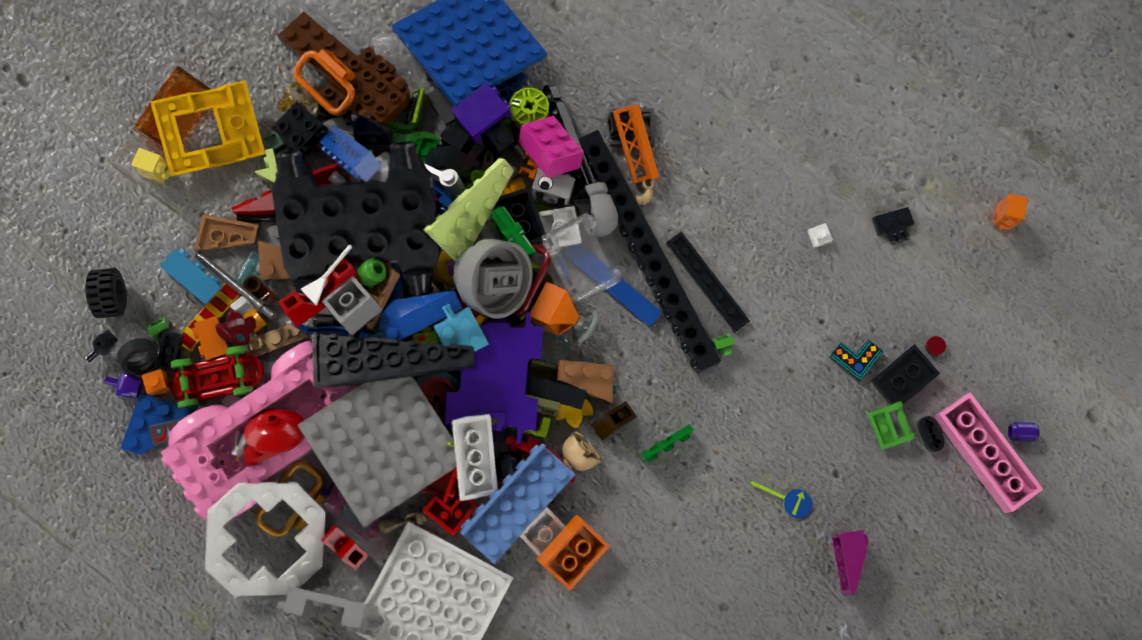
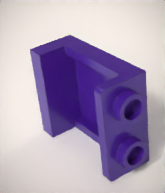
(481, 111)

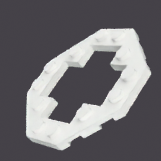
(263, 581)

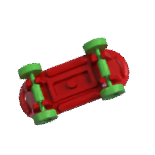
(215, 378)

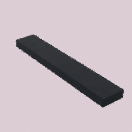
(708, 282)

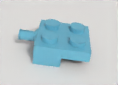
(460, 329)

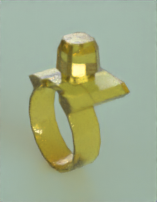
(287, 101)

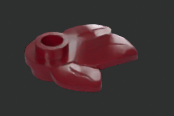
(236, 325)

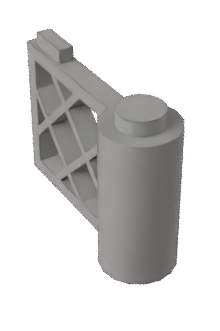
(448, 180)

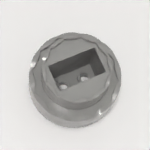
(493, 277)

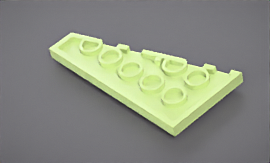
(468, 213)

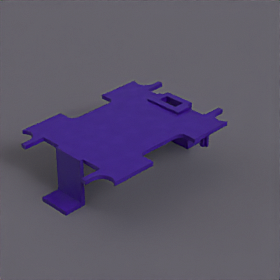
(499, 378)

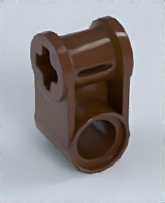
(262, 291)

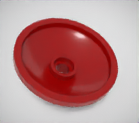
(273, 431)

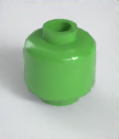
(371, 272)

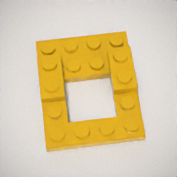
(235, 123)

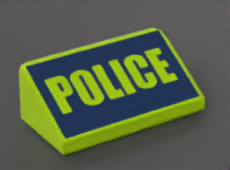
(415, 107)

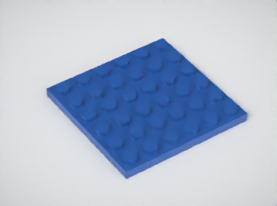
(468, 44)

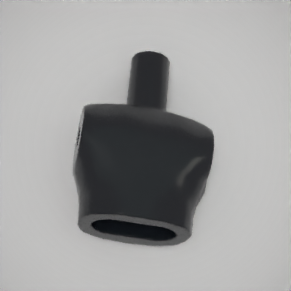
(102, 345)

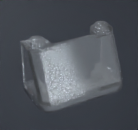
(580, 258)

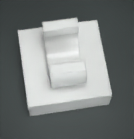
(820, 235)

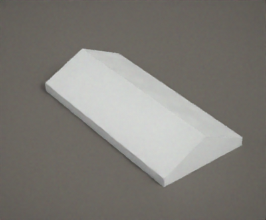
(474, 456)

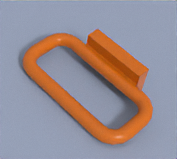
(336, 69)

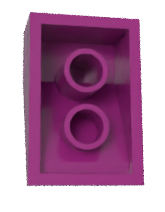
(850, 553)

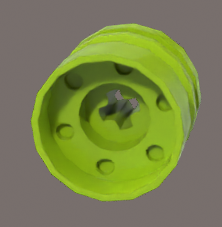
(529, 98)

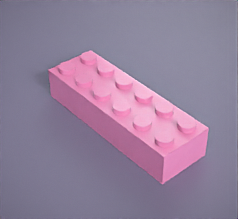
(988, 453)

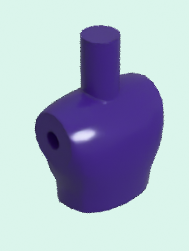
(127, 385)

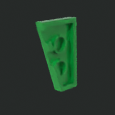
(666, 445)

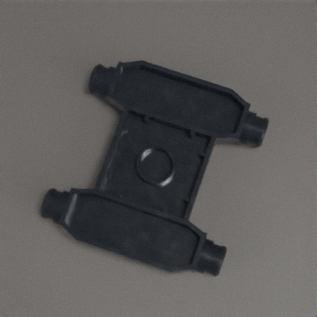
(376, 217)

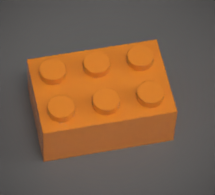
(573, 552)

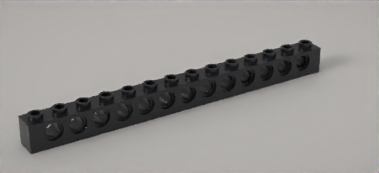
(595, 142)

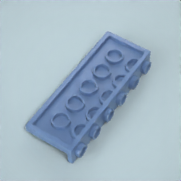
(517, 503)

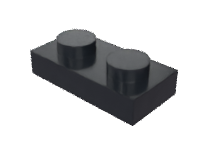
(169, 349)

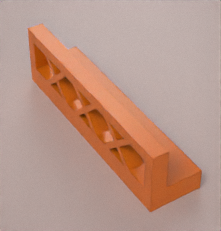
(642, 141)

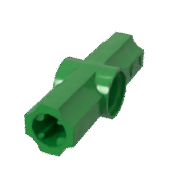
(511, 230)

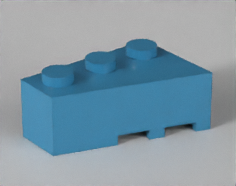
(191, 275)

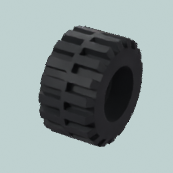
(106, 293)

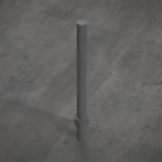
(260, 305)

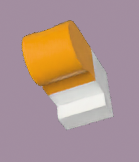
(246, 309)

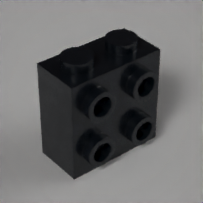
(300, 128)

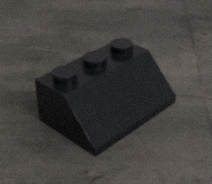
(524, 211)

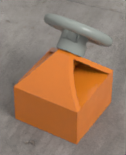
(559, 313)

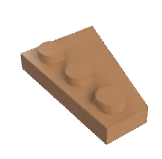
(224, 233)
(271, 262)
(382, 291)
(588, 376)

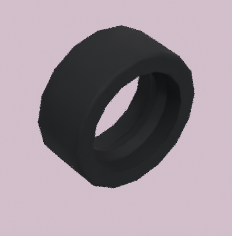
(136, 346)

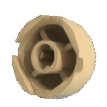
(578, 453)

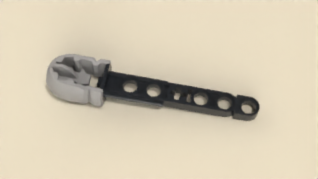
(592, 195)

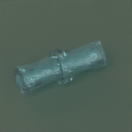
(248, 267)

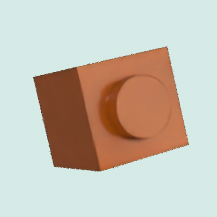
(156, 383)

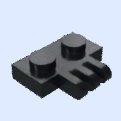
(894, 224)

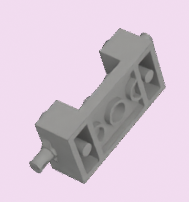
(305, 604)

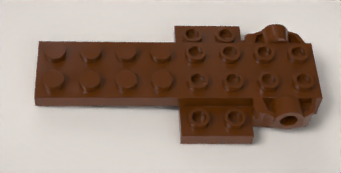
(377, 91)

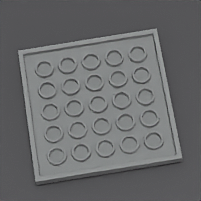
(380, 445)

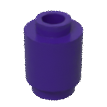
(1023, 431)

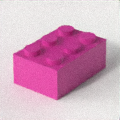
(550, 146)

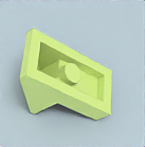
(268, 173)

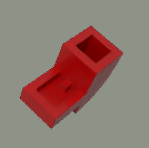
(345, 547)

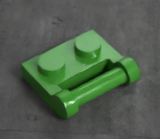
(885, 428)

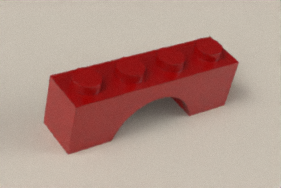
(301, 308)

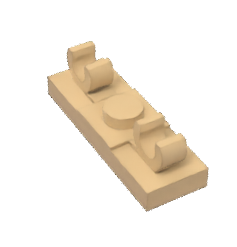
(275, 340)

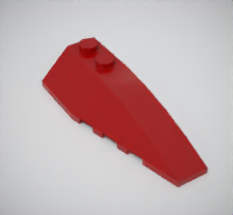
(266, 205)

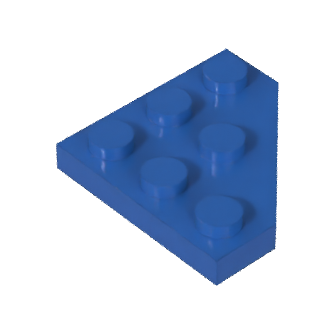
(149, 412)

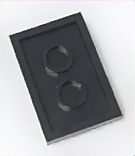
(905, 376)

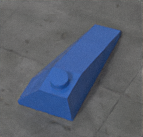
(411, 315)

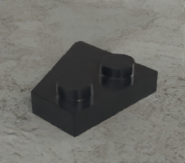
(371, 133)

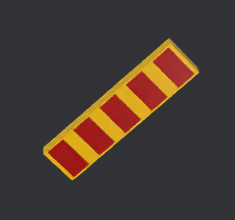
(217, 306)

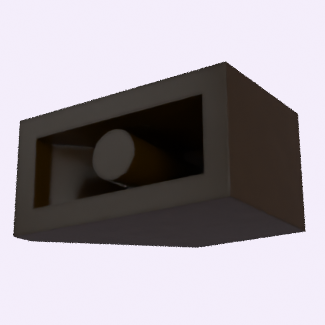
(613, 420)

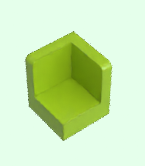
(542, 431)

